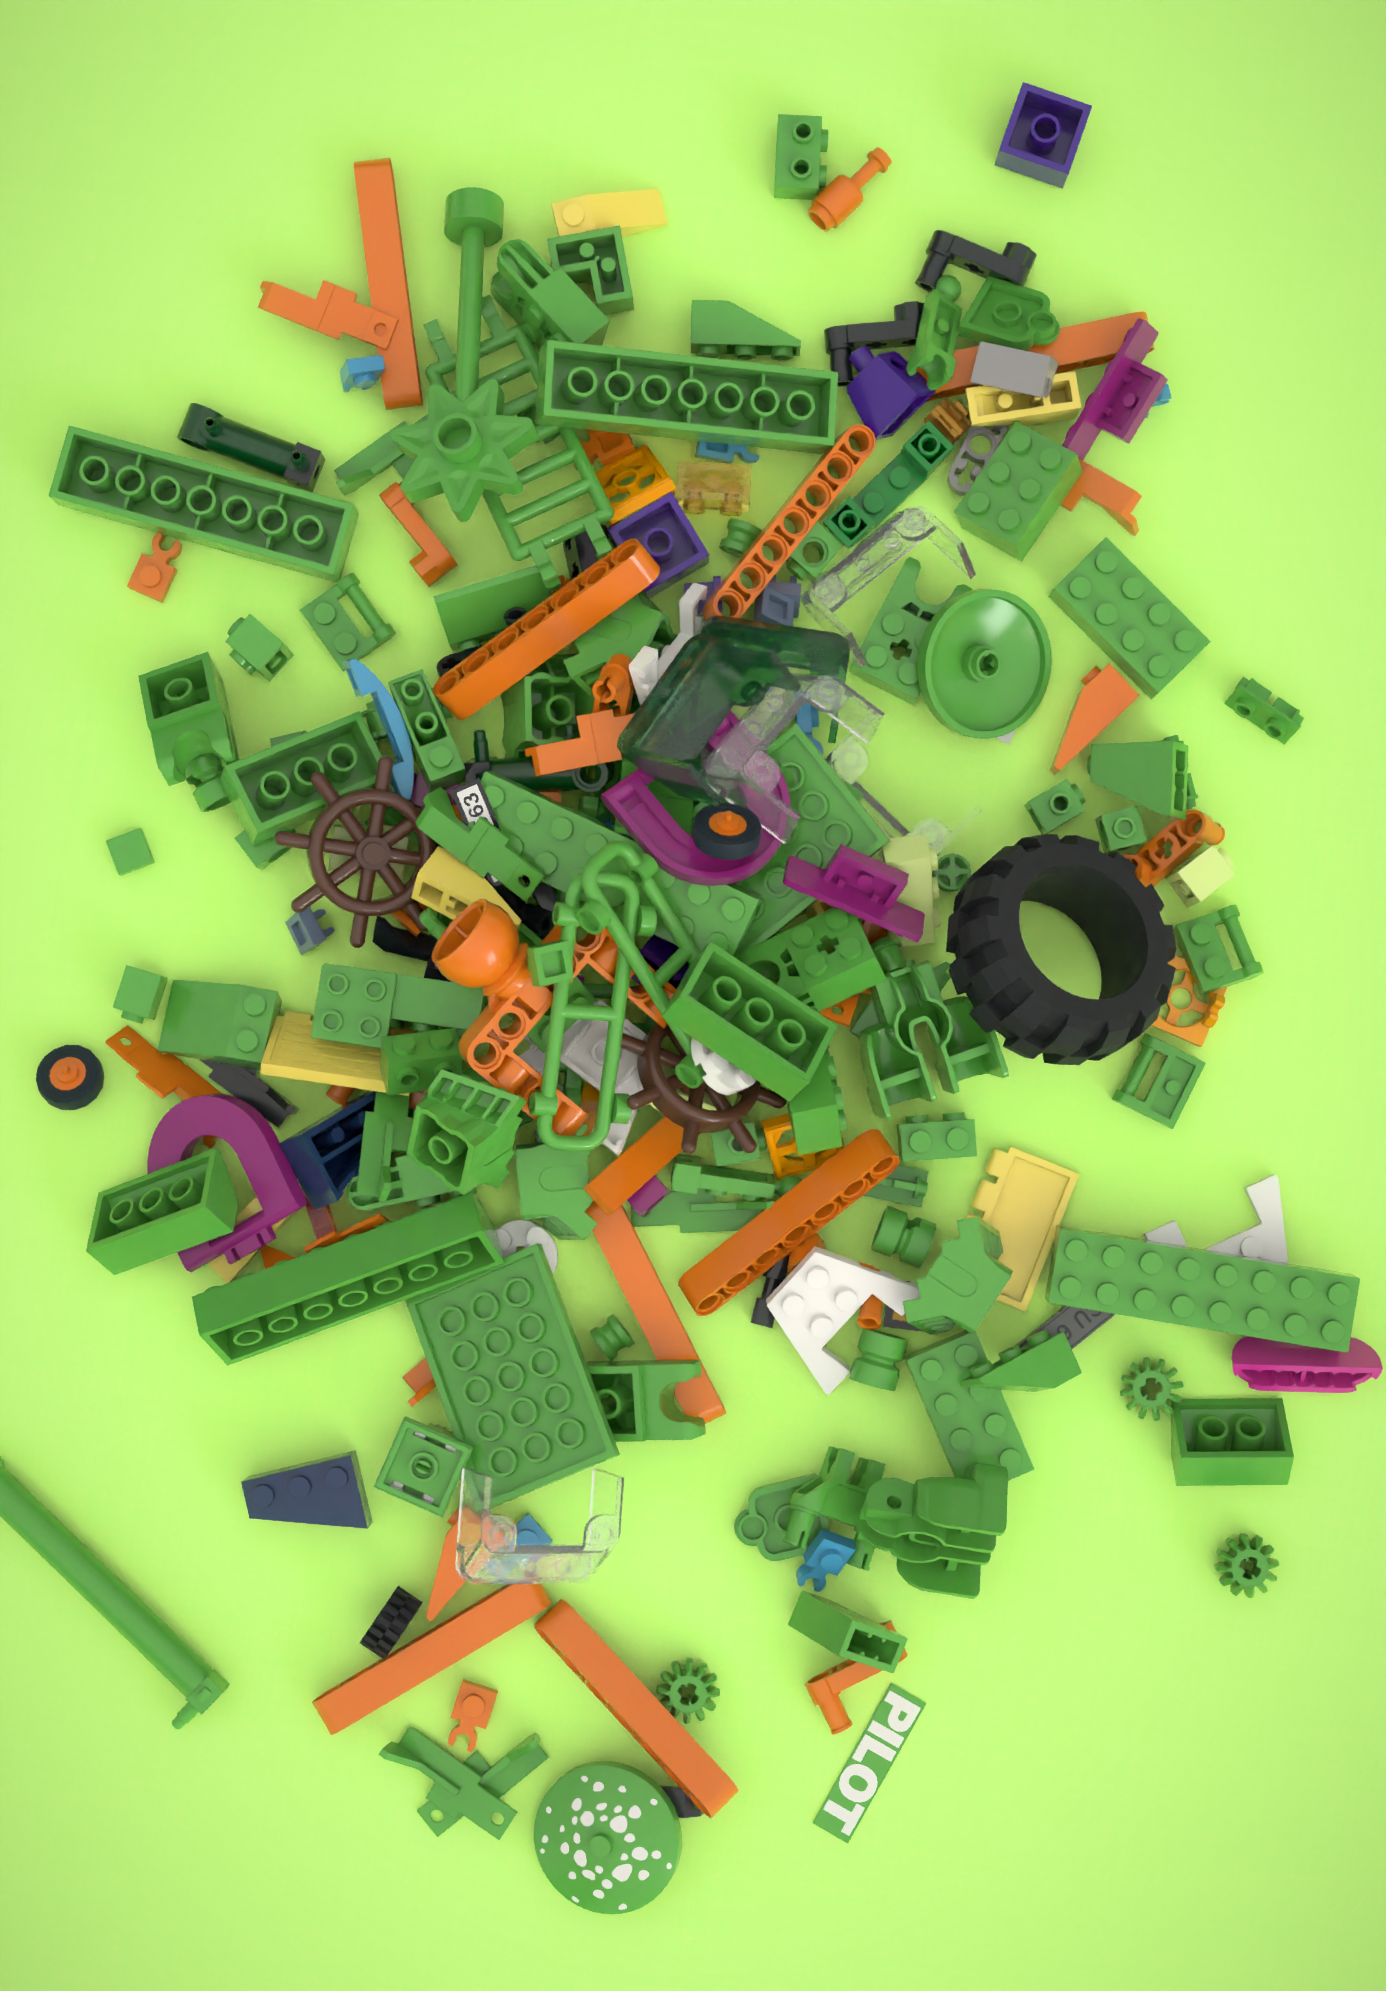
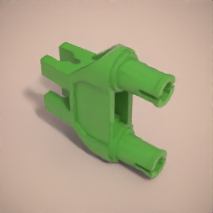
(836, 1499)

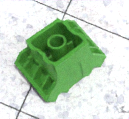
(621, 632)
(542, 706)
(465, 1131)
(553, 1188)
(961, 1281)

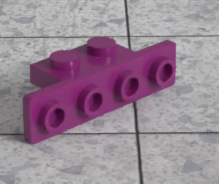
(1121, 395)
(860, 888)

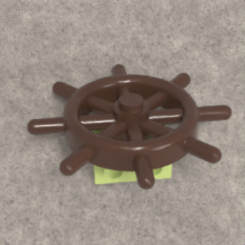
(361, 851)
(691, 1108)

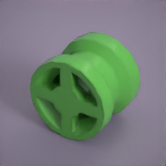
(739, 537)
(955, 868)
(612, 1337)

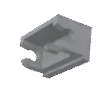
(1014, 370)

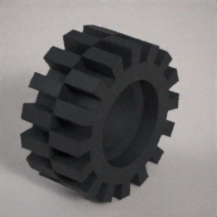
(391, 1622)

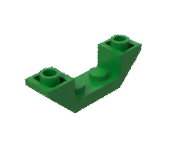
(890, 487)

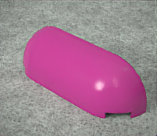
(1300, 1368)

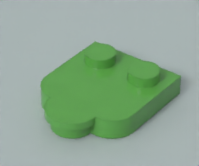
(1009, 316)
(768, 1519)

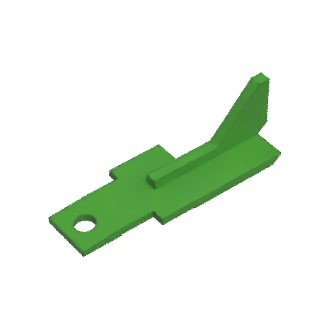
(372, 462)
(480, 848)
(383, 1132)
(700, 1213)
(496, 1778)
(455, 1784)

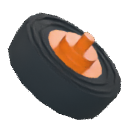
(726, 831)
(70, 1077)

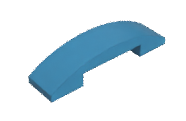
(366, 682)

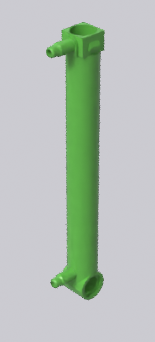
(111, 1598)

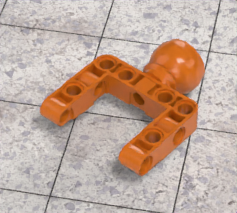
(485, 952)

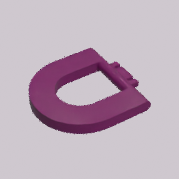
(673, 847)
(259, 1154)

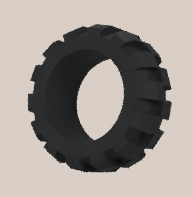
(1112, 911)

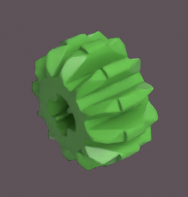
(1141, 1380)
(1235, 1574)
(689, 1705)

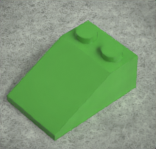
(219, 1022)

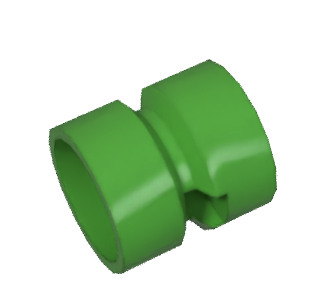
(205, 774)
(903, 1236)
(878, 1359)

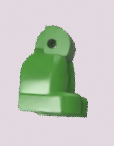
(890, 1052)
(938, 1527)

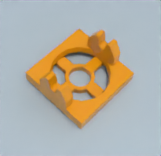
(641, 465)
(1197, 1031)
(786, 1165)

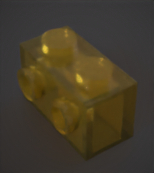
(713, 487)

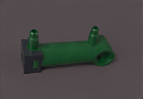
(215, 433)
(522, 769)

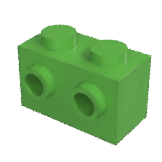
(798, 157)
(257, 648)
(415, 1059)
(936, 1140)

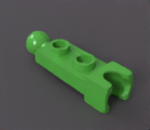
(938, 333)
(690, 1174)

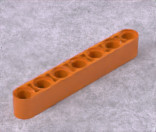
(388, 280)
(1074, 349)
(800, 513)
(546, 629)
(788, 1222)
(653, 1308)
(429, 1654)
(636, 1708)

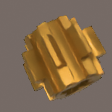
(950, 419)

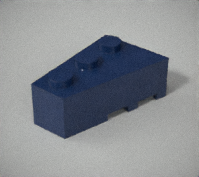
(329, 1151)
(311, 1493)

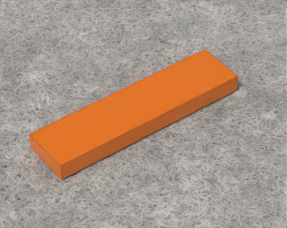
(636, 1165)

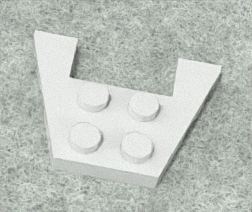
(646, 667)
(584, 1054)
(1260, 1241)
(820, 1300)

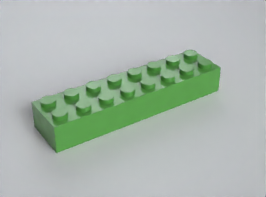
(686, 397)
(204, 504)
(563, 840)
(347, 1279)
(1202, 1288)

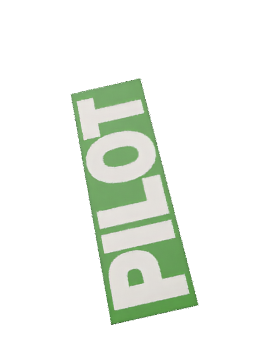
(869, 1763)

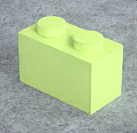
(1201, 875)

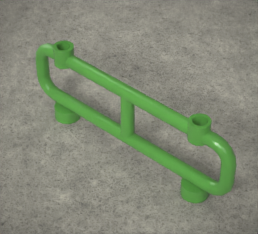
(598, 915)
(612, 1106)

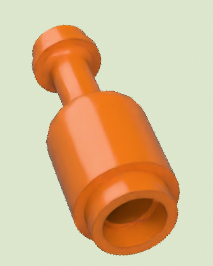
(844, 194)

